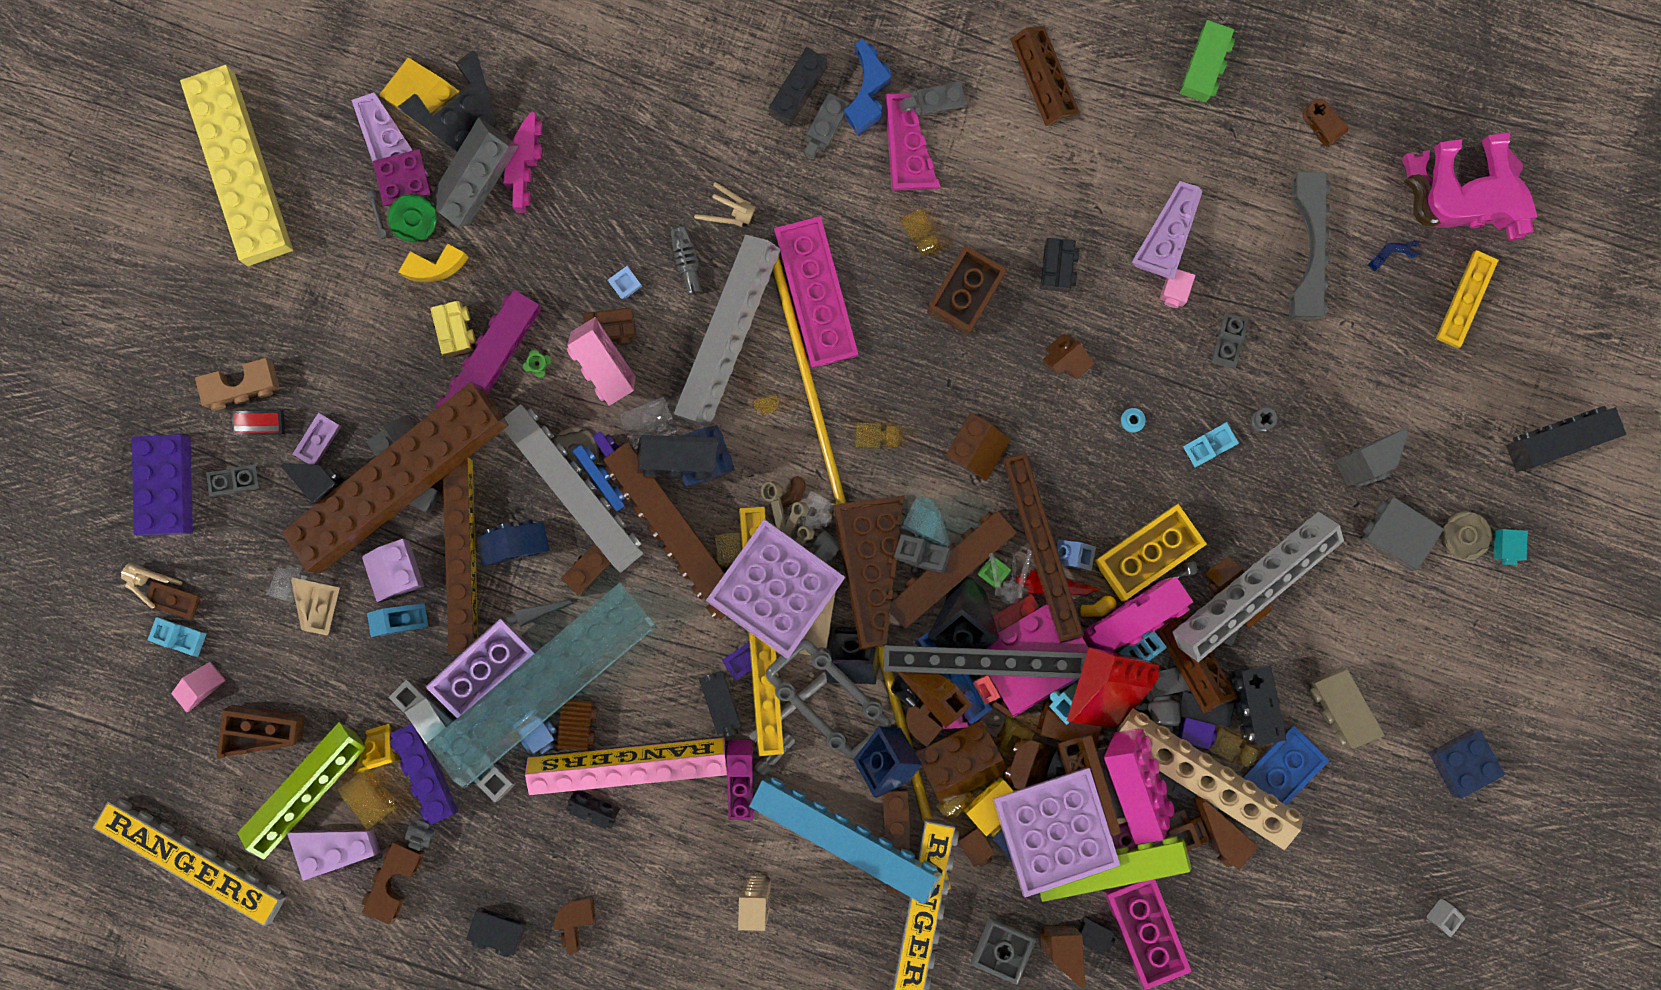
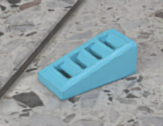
(1160, 646)

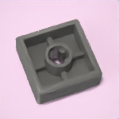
(1010, 965)

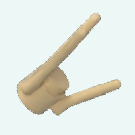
(742, 209)
(138, 575)

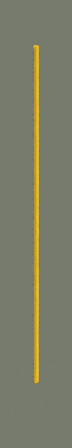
(840, 499)

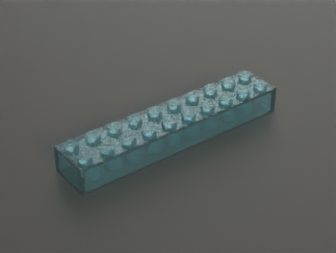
(540, 686)

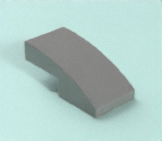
(425, 719)

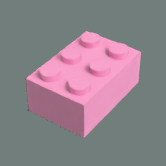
(601, 361)

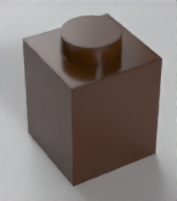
(976, 847)

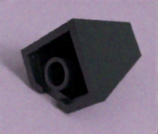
(965, 619)

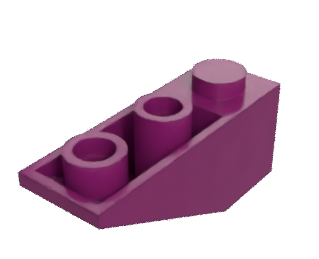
(740, 779)

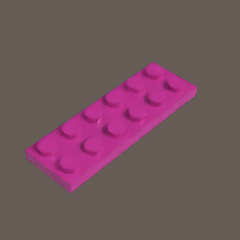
(816, 292)

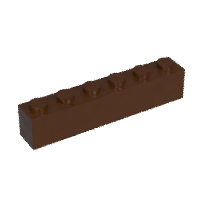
(964, 558)

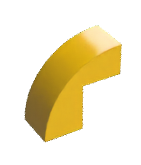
(422, 270)

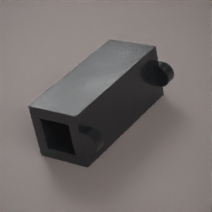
(720, 703)

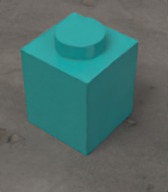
(1510, 546)

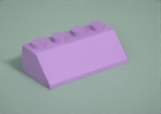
(480, 668)

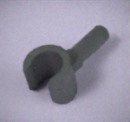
(1190, 569)

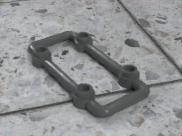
(822, 660)

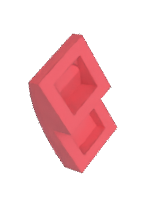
(986, 689)

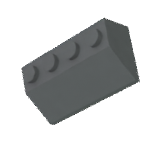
(472, 173)
(1373, 460)

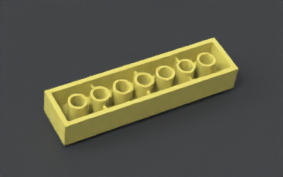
(236, 165)

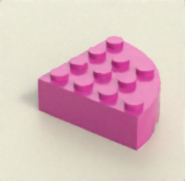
(1139, 615)

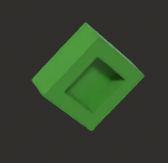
(987, 575)

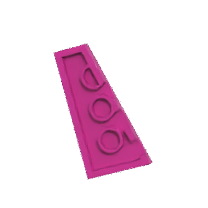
(908, 155)

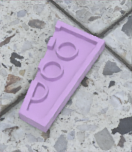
(379, 129)
(1168, 236)

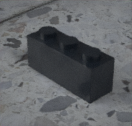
(798, 87)

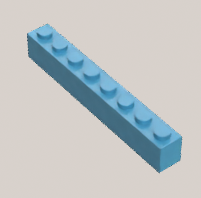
(846, 840)

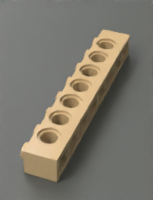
(1193, 777)

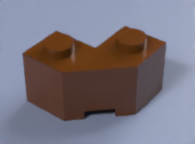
(1222, 576)

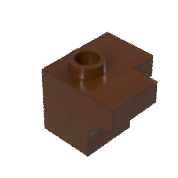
(1067, 356)
(1191, 830)

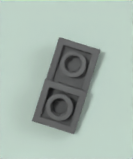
(1229, 340)
(232, 480)

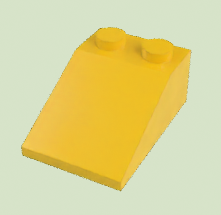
(418, 80)

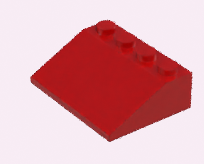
(1110, 687)

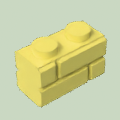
(452, 329)

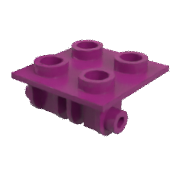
(401, 176)

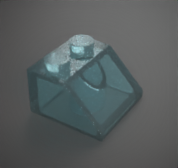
(926, 522)

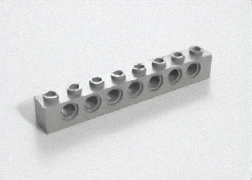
(1258, 586)

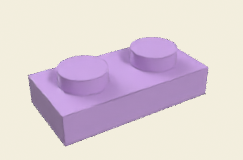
(316, 439)

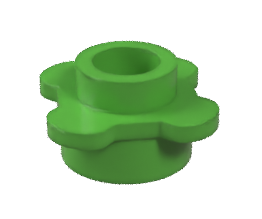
(535, 356)

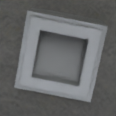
(1445, 917)

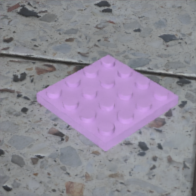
(775, 589)
(1056, 832)

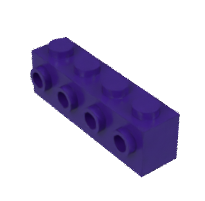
(424, 774)

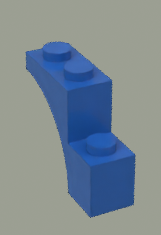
(863, 110)

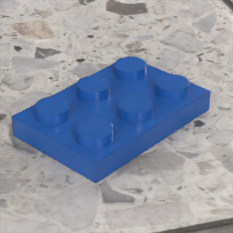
(598, 476)
(1287, 766)

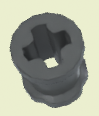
(1270, 421)

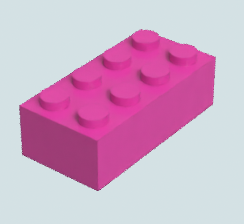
(1139, 785)
(1147, 933)

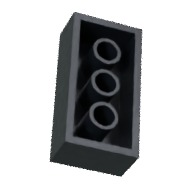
(1565, 438)

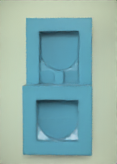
(1211, 444)
(177, 637)

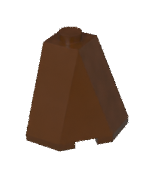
(1053, 727)

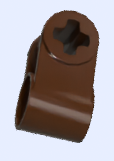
(1326, 124)

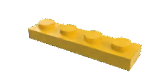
(1467, 299)

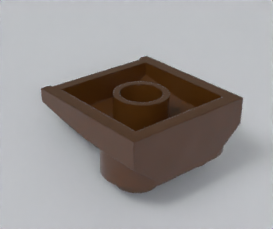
(1028, 764)

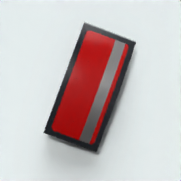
(258, 422)

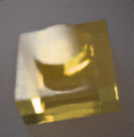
(766, 405)

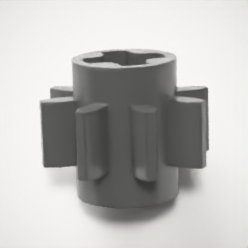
(420, 835)

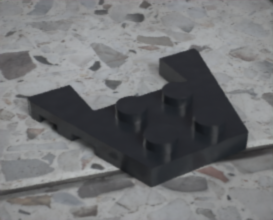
(458, 115)

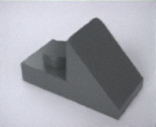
(391, 433)

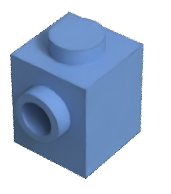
(1076, 554)
(540, 738)

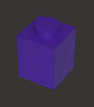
(1197, 732)

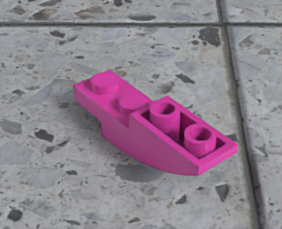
(517, 170)

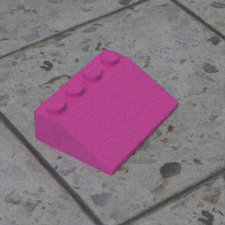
(1032, 634)

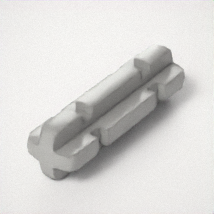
(763, 766)

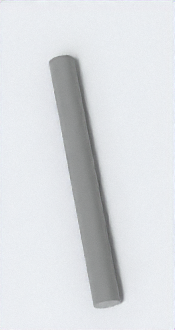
(804, 695)

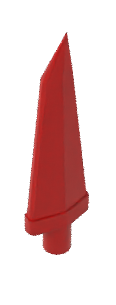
(1035, 587)

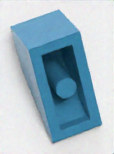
(397, 620)

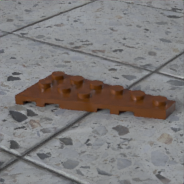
(868, 544)

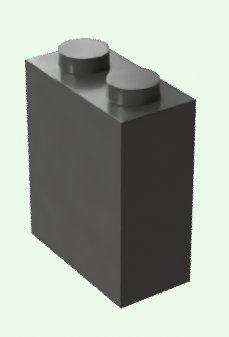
(1401, 533)

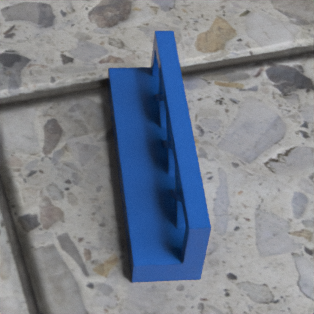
(964, 683)

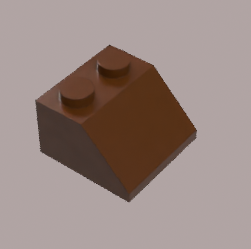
(977, 447)

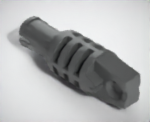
(686, 259)

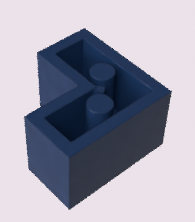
(512, 542)

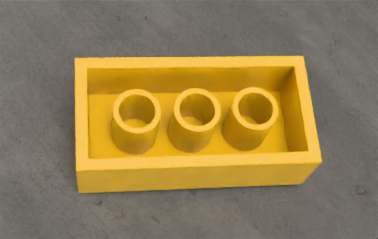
(1150, 552)

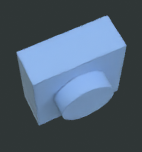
(624, 283)

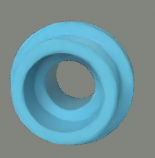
(1133, 427)

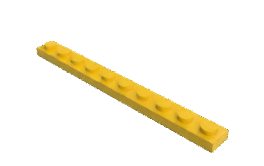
(762, 656)

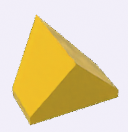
(378, 749)

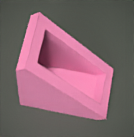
(197, 686)

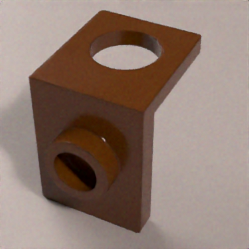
(1000, 710)

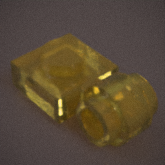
(917, 227)
(869, 435)
(1228, 746)

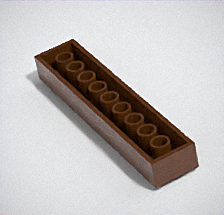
(395, 478)

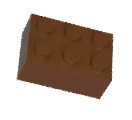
(966, 290)
(961, 762)

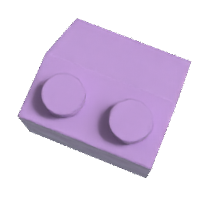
(392, 570)

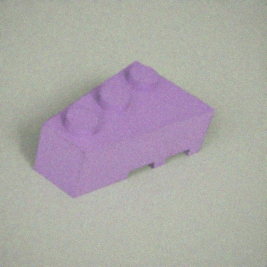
(331, 849)

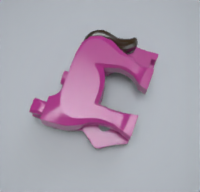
(1494, 199)

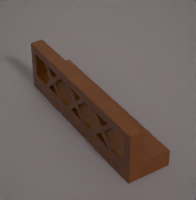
(1042, 75)
(1198, 677)
(1090, 759)

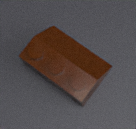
(1065, 950)

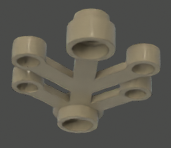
(789, 527)

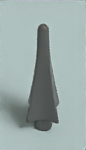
(526, 615)

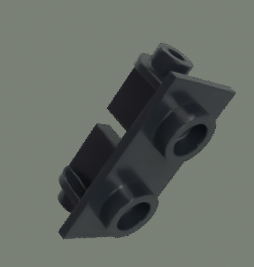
(583, 803)

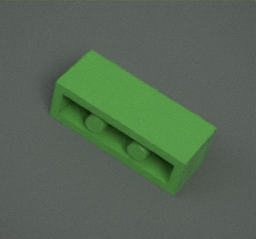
(1207, 61)

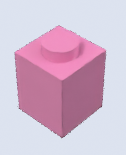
(1177, 291)

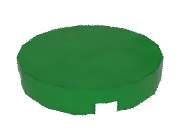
(412, 217)

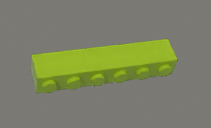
(301, 790)
(1136, 865)

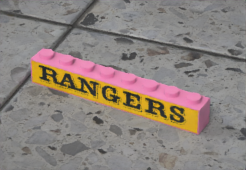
(626, 766)

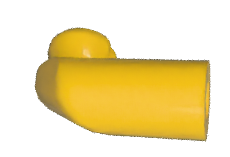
(1100, 608)

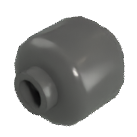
(1164, 712)

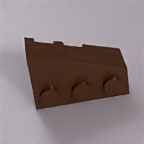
(257, 729)

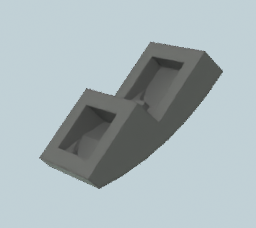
(922, 554)

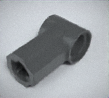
(825, 547)

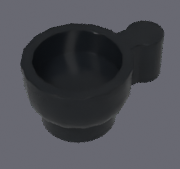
(903, 691)

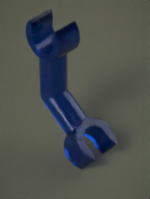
(1391, 247)

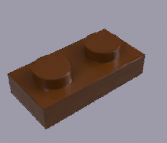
(173, 600)

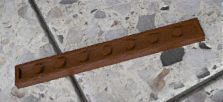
(1043, 548)

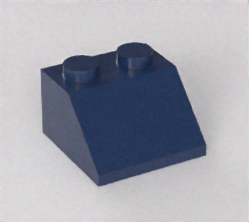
(723, 461)
(887, 760)

